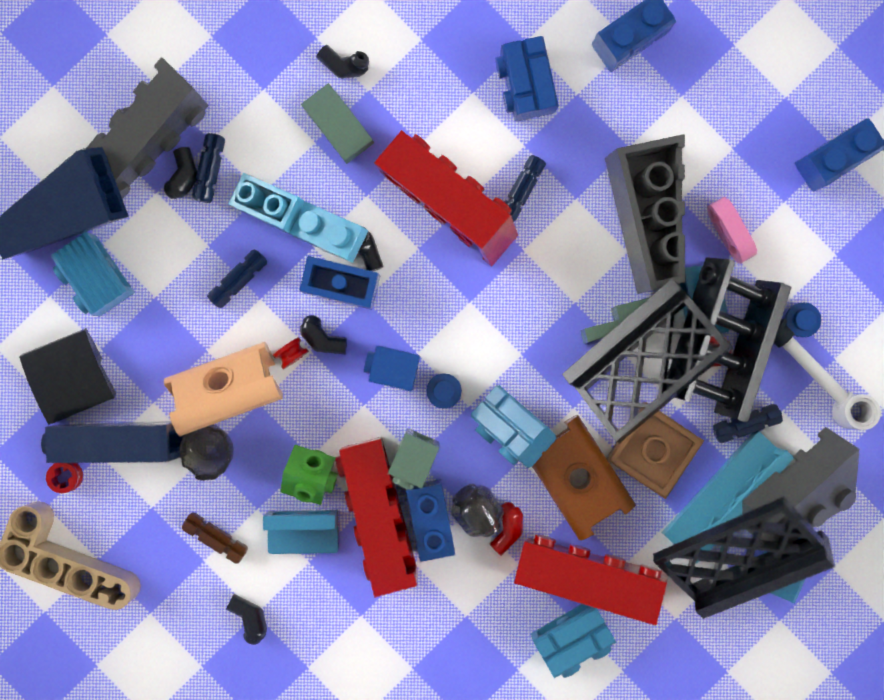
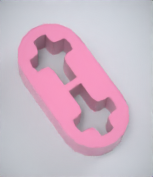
(732, 230)

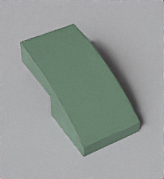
(337, 123)
(619, 314)

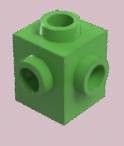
(308, 475)

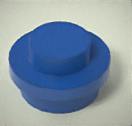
(803, 319)
(444, 391)

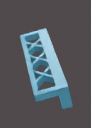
(724, 492)

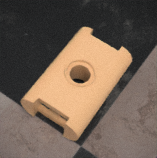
(222, 388)

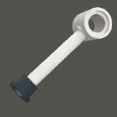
(844, 401)

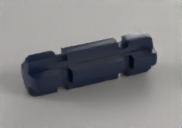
(208, 168)
(524, 184)
(237, 278)
(769, 415)

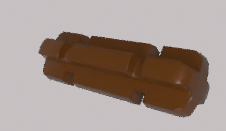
(214, 538)

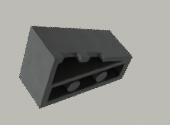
(815, 485)

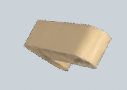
(70, 562)

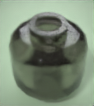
(477, 510)

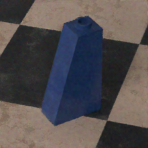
(64, 204)
(111, 442)

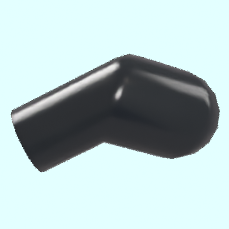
(344, 67)
(184, 177)
(370, 253)
(318, 339)
(252, 617)

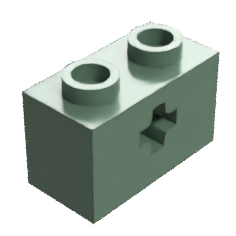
(413, 459)

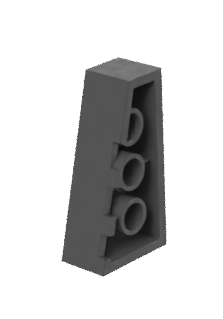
(149, 125)
(650, 209)

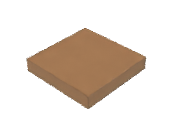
(656, 453)

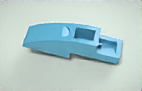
(298, 217)

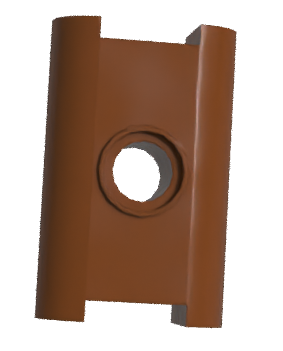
(598, 496)

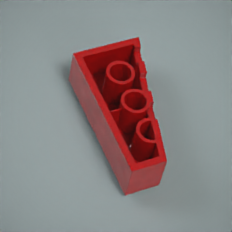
(448, 195)
(378, 516)
(592, 579)

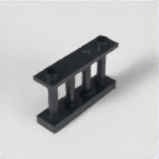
(753, 343)

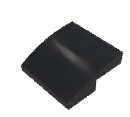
(67, 376)

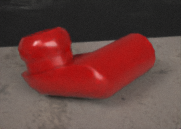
(512, 528)

